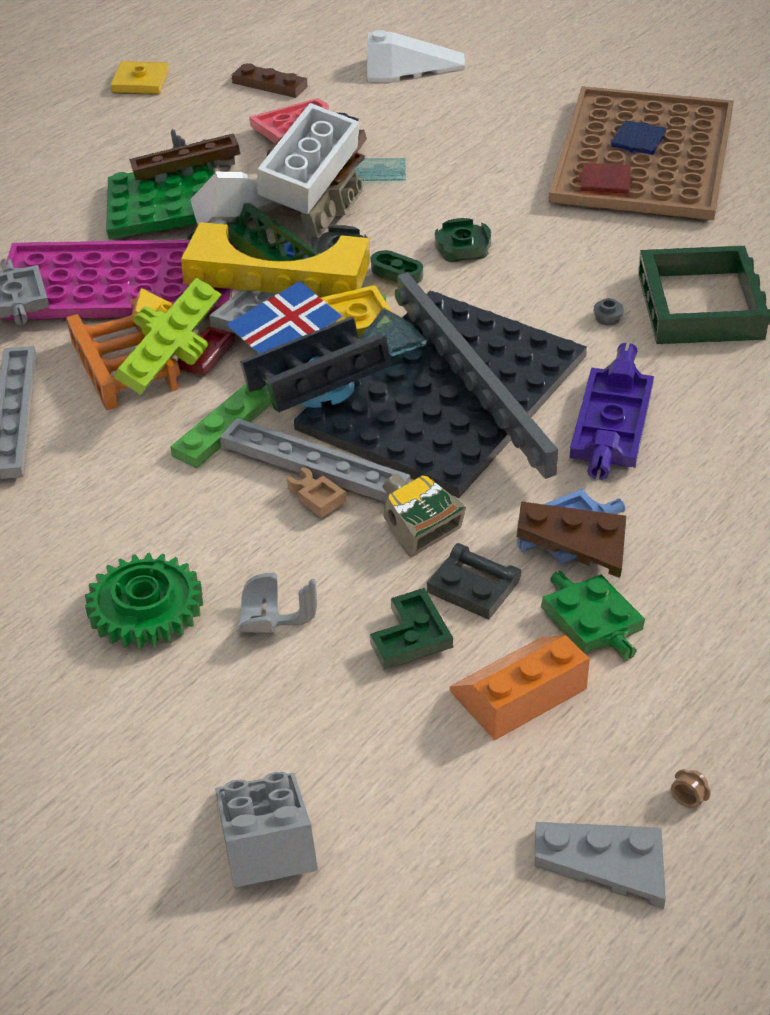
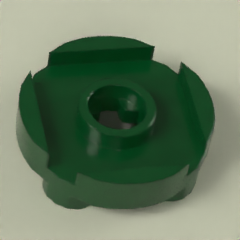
(462, 239)

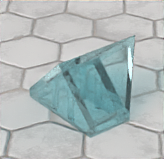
(399, 332)

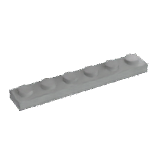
(15, 407)
(296, 453)

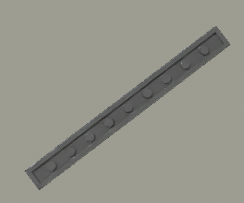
(478, 377)

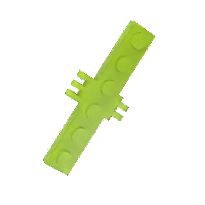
(168, 336)

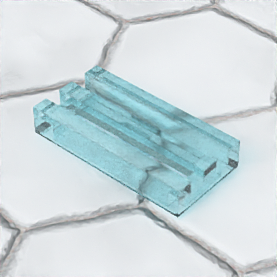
(382, 169)

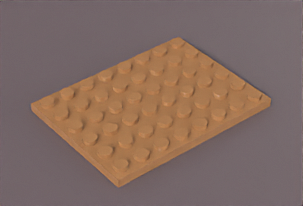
(673, 182)

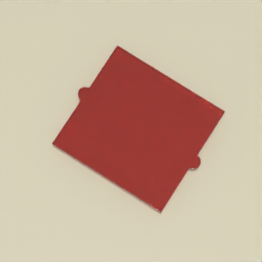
(605, 178)

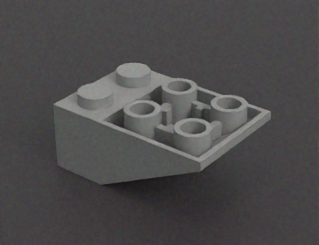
(266, 829)

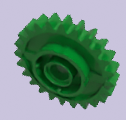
(144, 600)

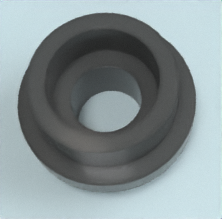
(608, 311)

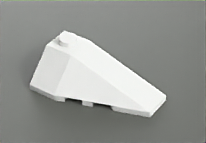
(398, 55)

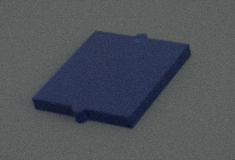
(638, 137)

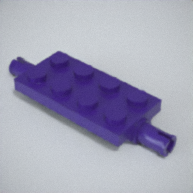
(612, 415)

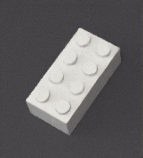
(307, 158)

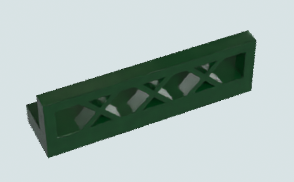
(256, 242)

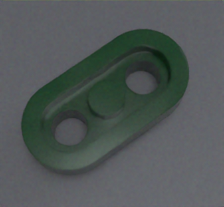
(391, 264)

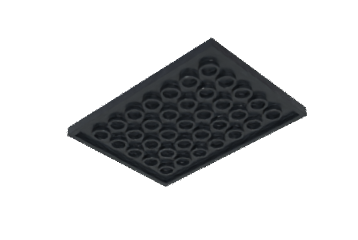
(424, 416)

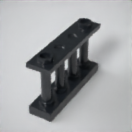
(339, 362)

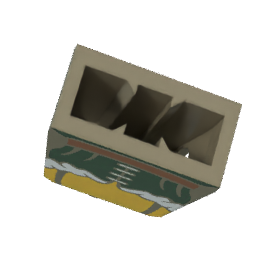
(420, 512)

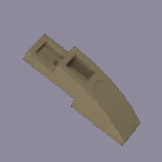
(333, 202)

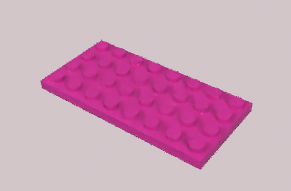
(104, 276)

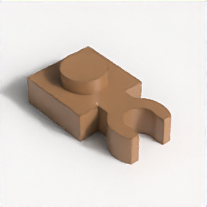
(317, 495)

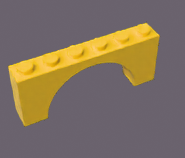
(222, 266)

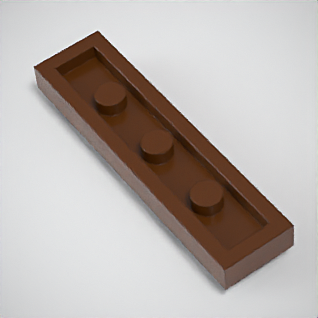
(185, 156)

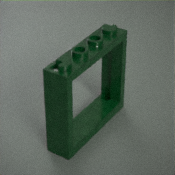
(702, 326)

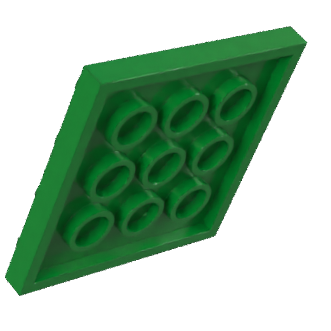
(153, 203)

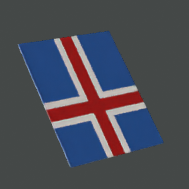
(284, 318)

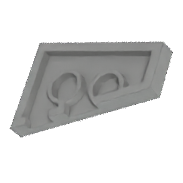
(609, 854)

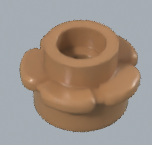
(690, 788)

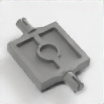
(21, 291)

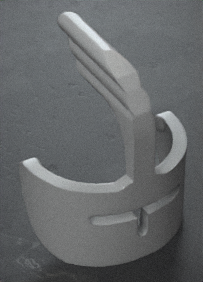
(264, 589)

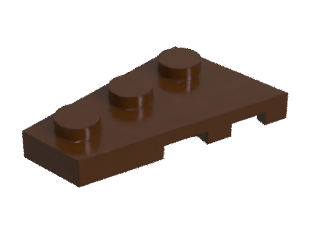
(584, 533)

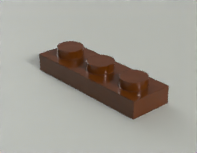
(269, 80)

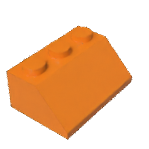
(524, 684)

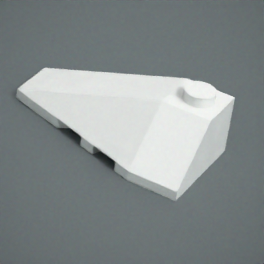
(224, 197)

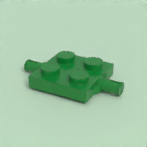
(593, 614)

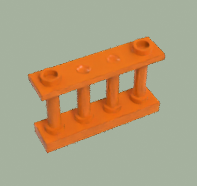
(100, 369)

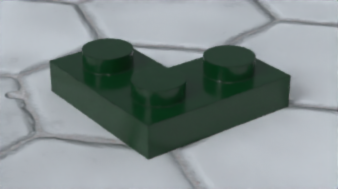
(418, 633)

